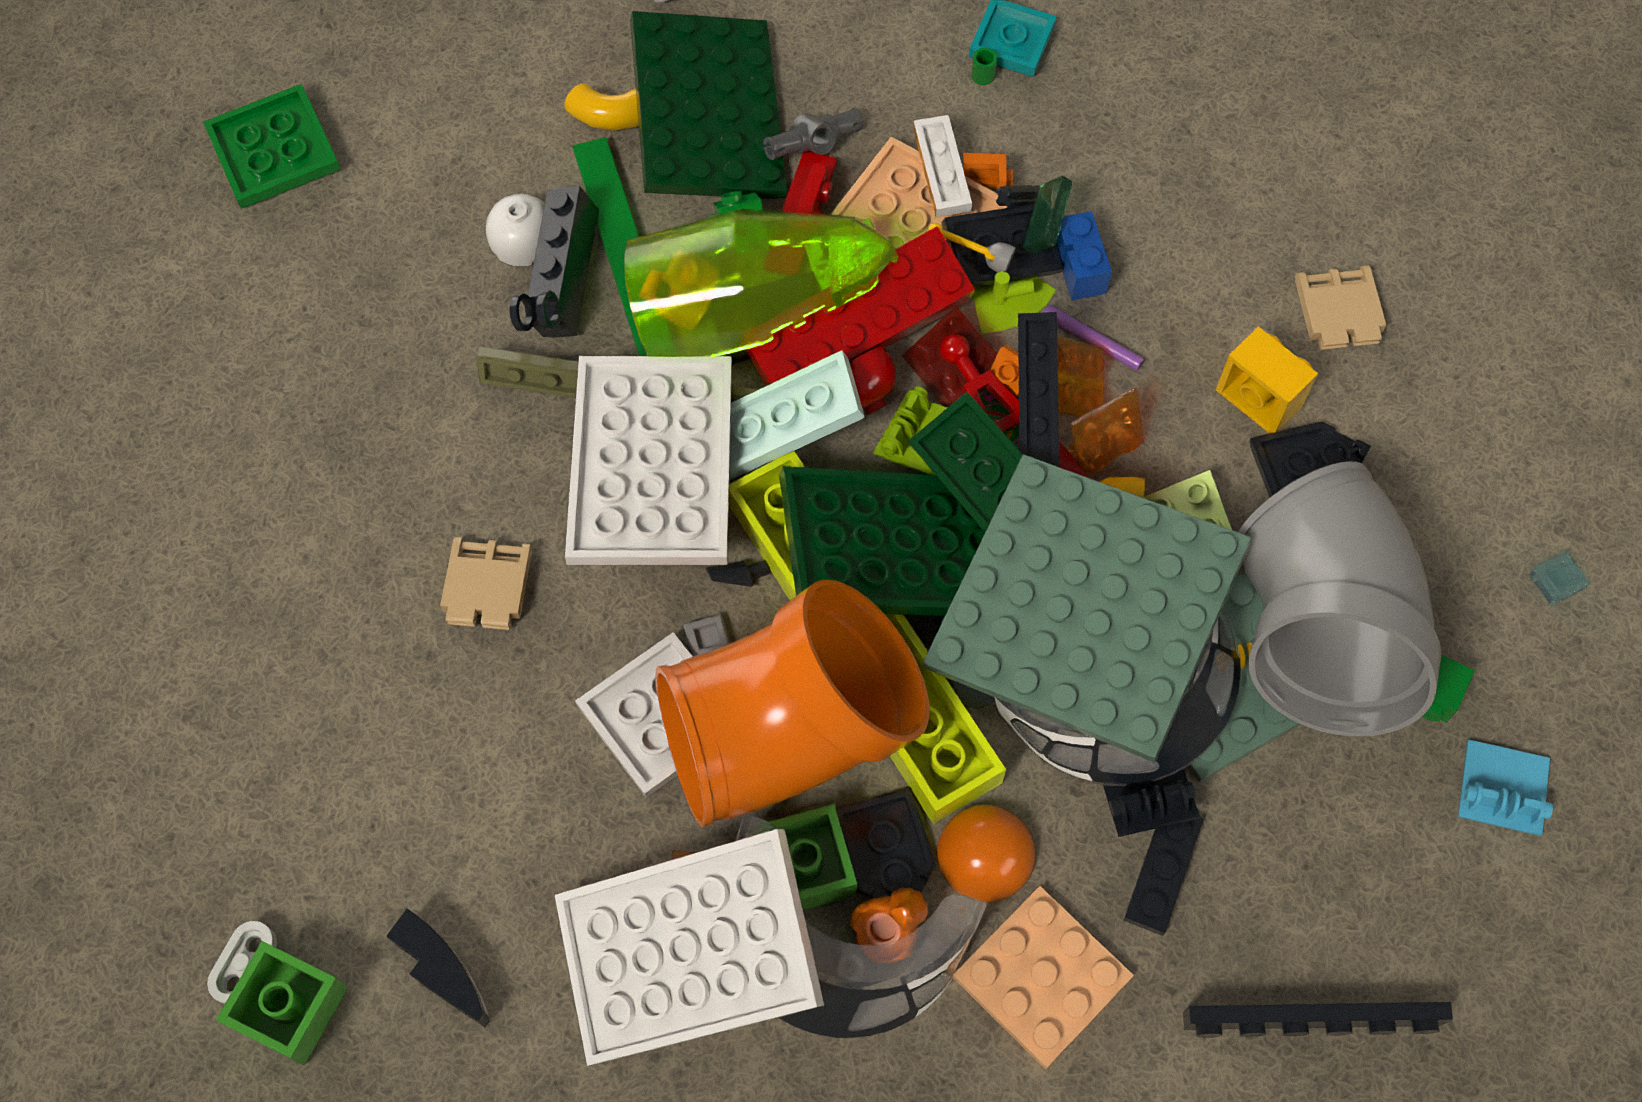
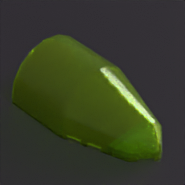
(744, 276)

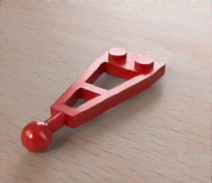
(955, 350)

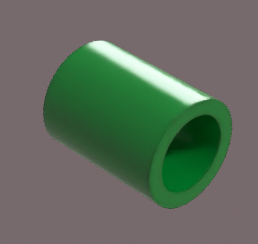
(984, 66)

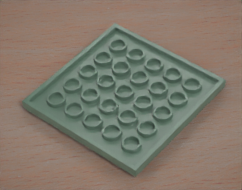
(1088, 606)

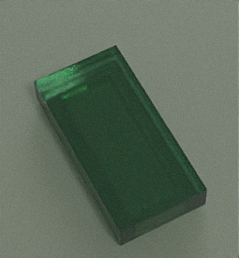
(1047, 214)

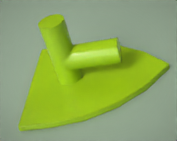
(1000, 303)

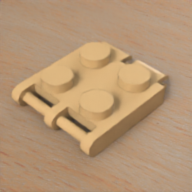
(1341, 308)
(485, 584)

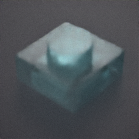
(1558, 579)

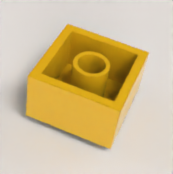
(1266, 380)

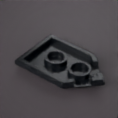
(1301, 450)
(887, 843)

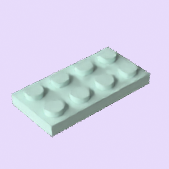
(792, 413)

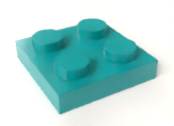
(1015, 35)

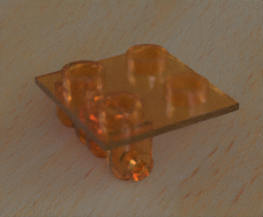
(1079, 377)
(1107, 432)

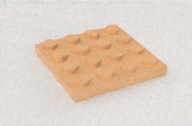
(897, 195)

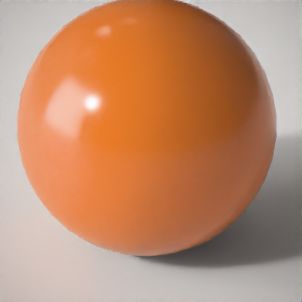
(986, 853)

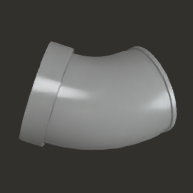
(1344, 606)

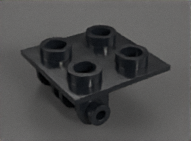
(1152, 804)

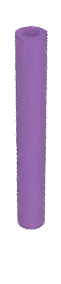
(1097, 339)

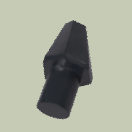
(738, 572)

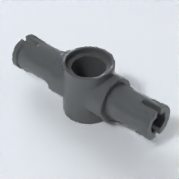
(813, 133)

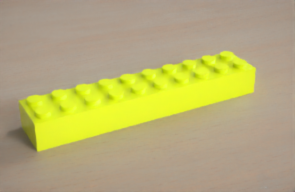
(952, 757)

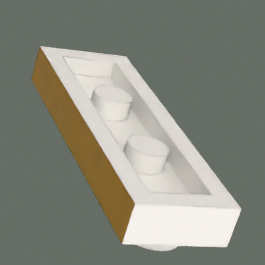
(942, 166)

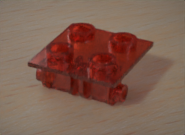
(938, 375)

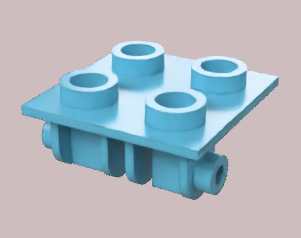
(1505, 788)

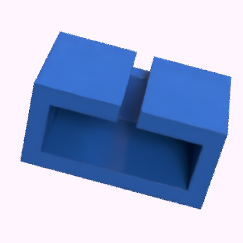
(1087, 265)

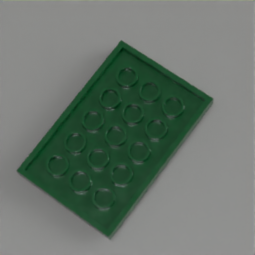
(705, 105)
(880, 533)

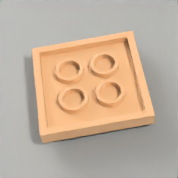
(1042, 977)

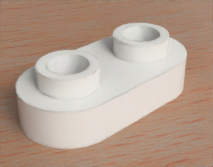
(237, 957)

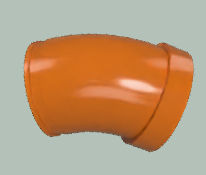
(791, 704)

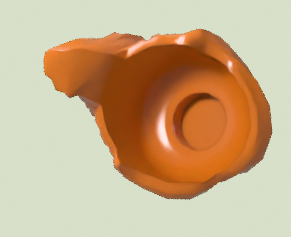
(888, 917)

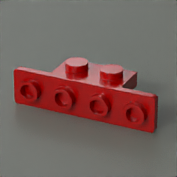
(810, 184)

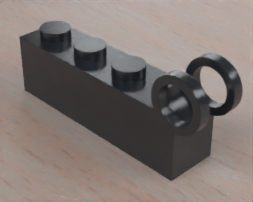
(559, 265)

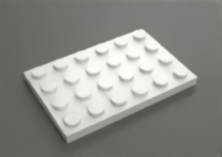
(650, 461)
(688, 948)

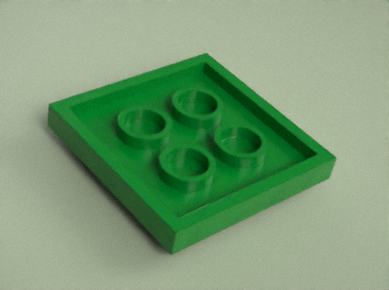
(271, 146)

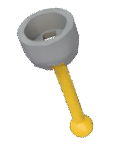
(997, 255)

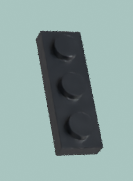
(1162, 876)

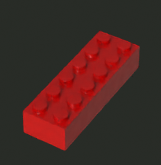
(908, 296)

